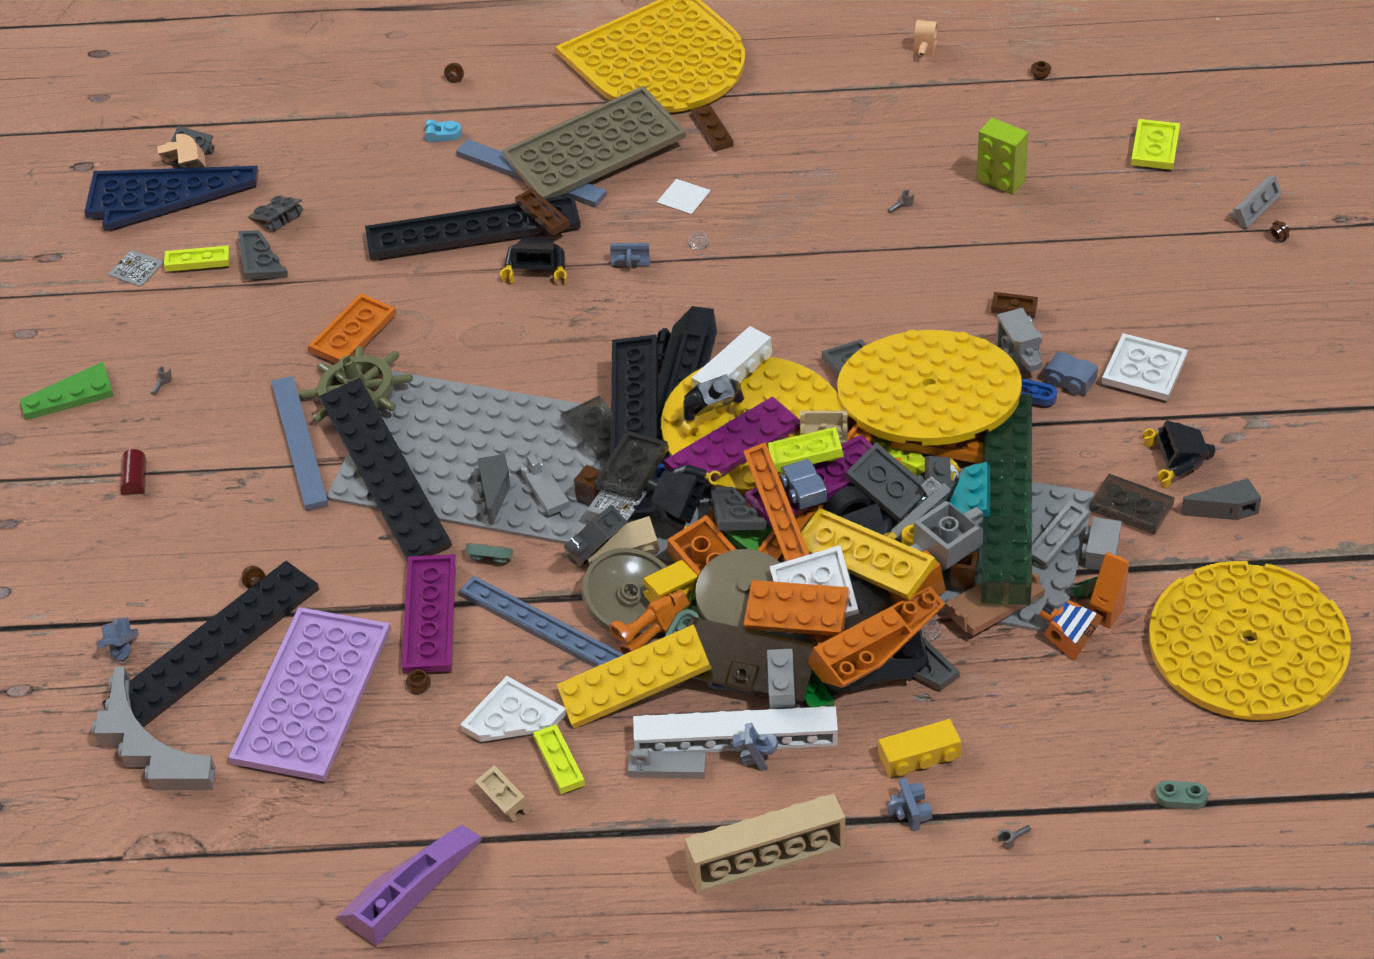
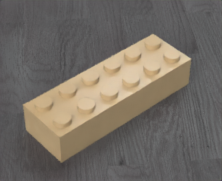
(765, 843)

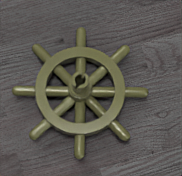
(351, 369)

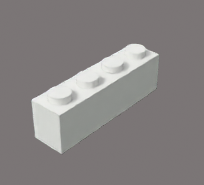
(738, 358)

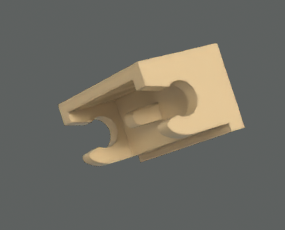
(819, 420)
(503, 793)

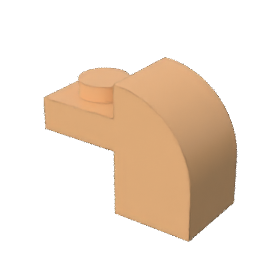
(184, 150)

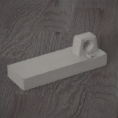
(1256, 202)
(543, 485)
(934, 492)
(1059, 533)
(666, 764)

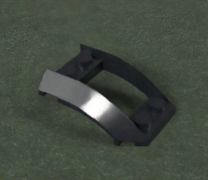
(912, 656)

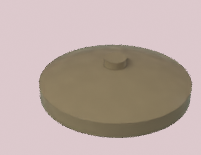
(726, 585)
(615, 586)

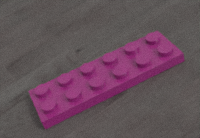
(725, 446)
(831, 473)
(429, 613)

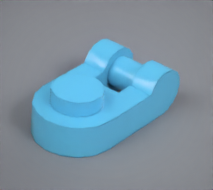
(442, 131)

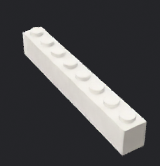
(715, 730)

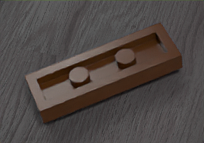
(712, 128)
(542, 211)

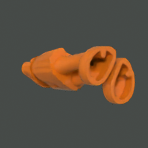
(659, 613)

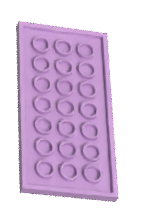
(310, 694)

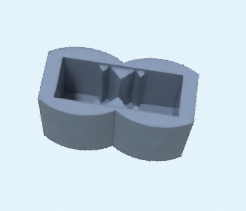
(1070, 373)
(803, 484)

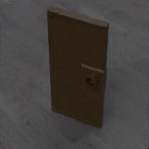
(741, 660)

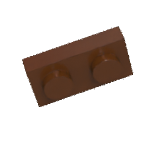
(1007, 302)

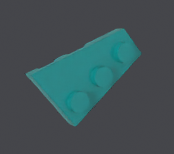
(973, 489)

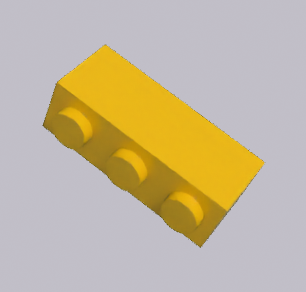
(919, 748)

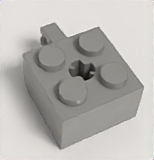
(1019, 339)
(949, 533)

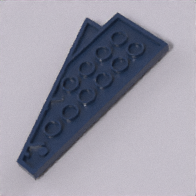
(144, 193)

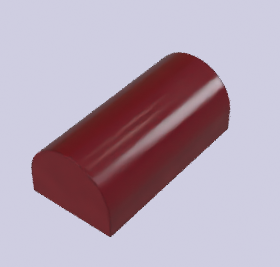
(133, 472)

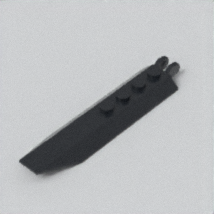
(686, 352)

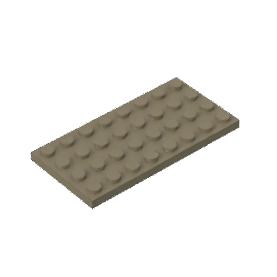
(594, 143)

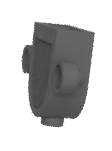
(594, 535)

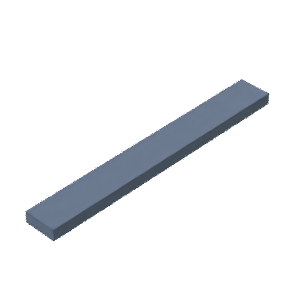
(493, 159)
(299, 443)
(537, 623)

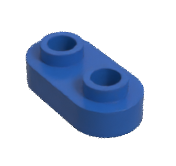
(1042, 393)

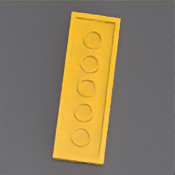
(870, 553)
(633, 676)

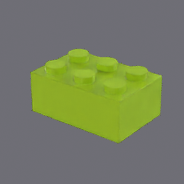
(1002, 155)

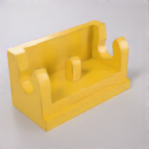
(670, 580)

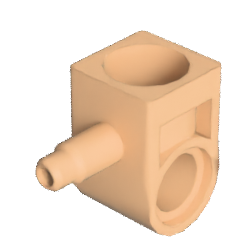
(925, 37)

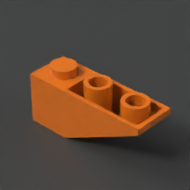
(1110, 589)

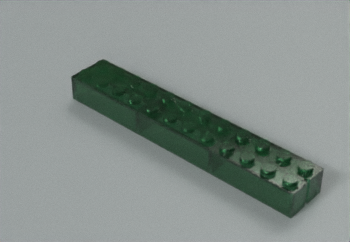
(1009, 526)

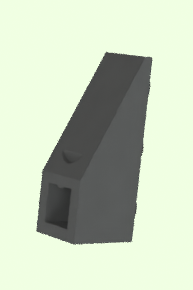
(495, 483)
(1224, 502)

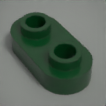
(1084, 588)

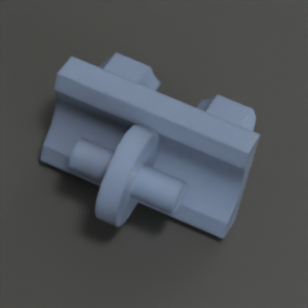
(630, 254)
(118, 635)
(754, 747)
(906, 804)

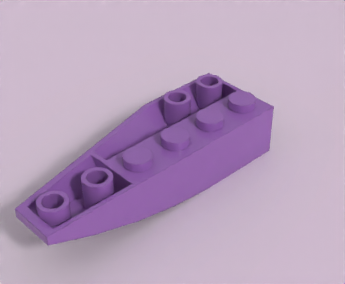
(402, 888)

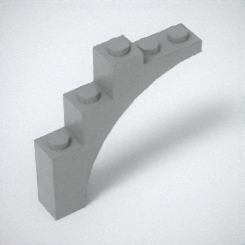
(164, 766)

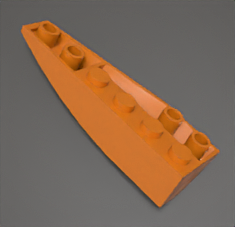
(874, 640)

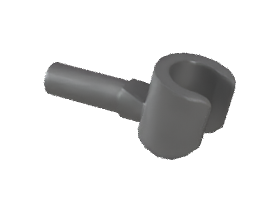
(906, 200)
(164, 377)
(1007, 834)

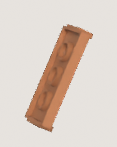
(975, 616)

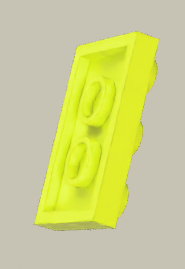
(1155, 144)
(815, 446)

